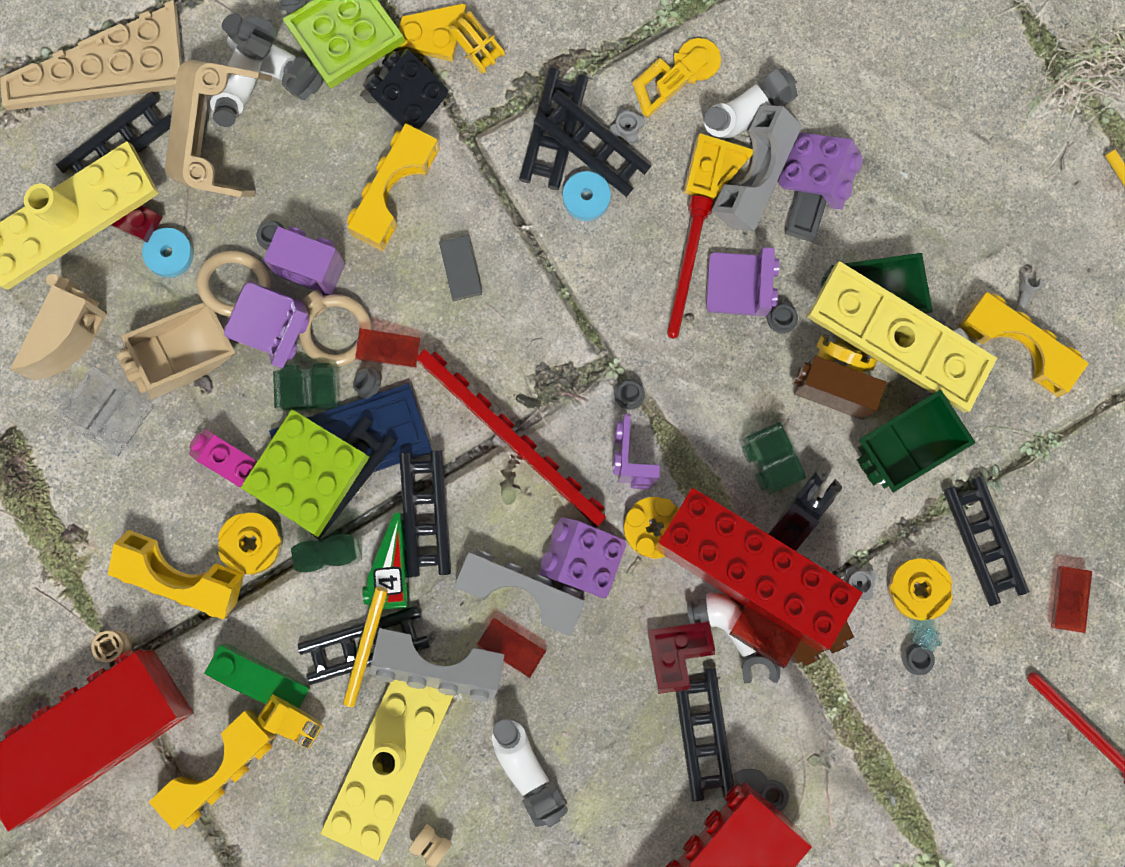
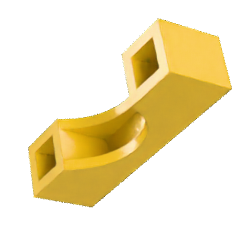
(410, 155)
(1054, 364)
(139, 562)
(183, 798)

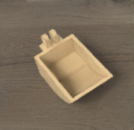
(59, 332)
(174, 350)

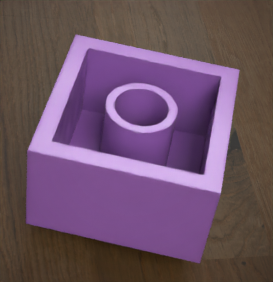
(304, 260)

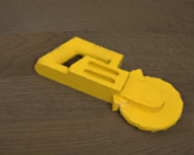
(696, 60)

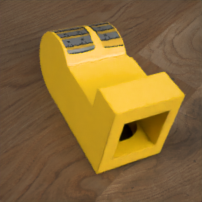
(289, 722)

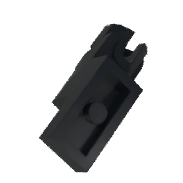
(804, 511)

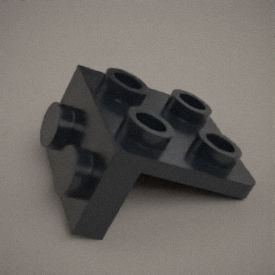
(405, 89)

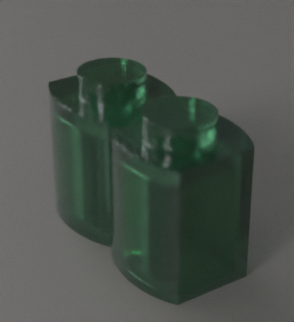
(306, 388)
(774, 459)
(318, 556)

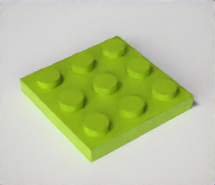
(343, 36)
(305, 472)

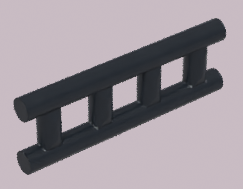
(120, 125)
(588, 125)
(539, 140)
(380, 450)
(437, 528)
(978, 558)
(345, 636)
(719, 747)

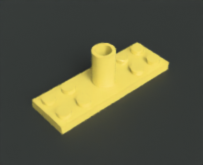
(71, 212)
(901, 336)
(374, 793)

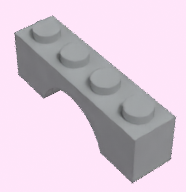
(772, 138)
(483, 576)
(398, 660)

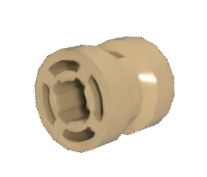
(118, 645)
(436, 850)

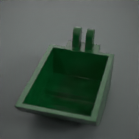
(900, 275)
(913, 443)

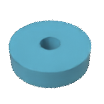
(586, 209)
(177, 262)

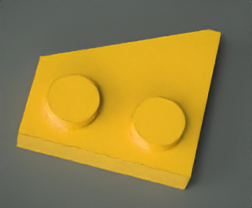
(428, 32)
(713, 165)

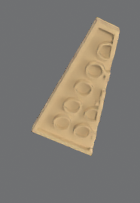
(107, 65)

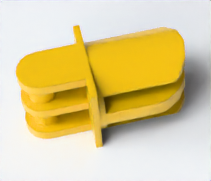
(473, 38)

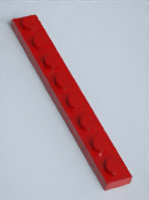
(522, 446)

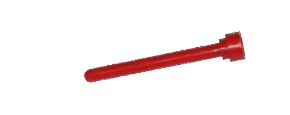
(699, 210)
(1077, 721)

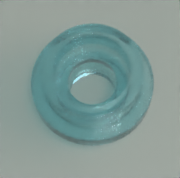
(926, 637)

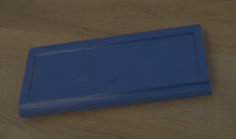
(391, 413)

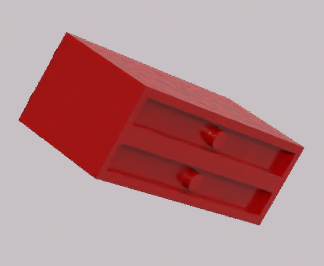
(758, 570)
(86, 735)
(745, 834)

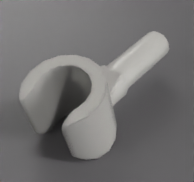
(1027, 291)

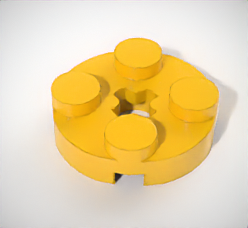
(845, 352)
(638, 519)
(249, 525)
(918, 607)

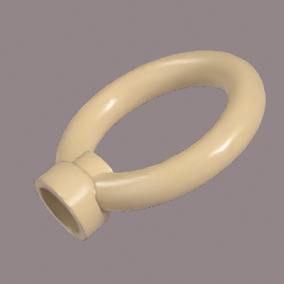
(224, 258)
(317, 304)

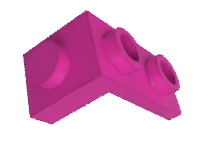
(221, 457)

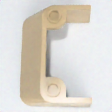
(193, 86)

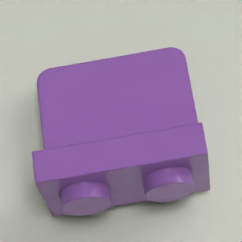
(822, 167)
(742, 283)
(267, 322)
(638, 475)
(582, 557)

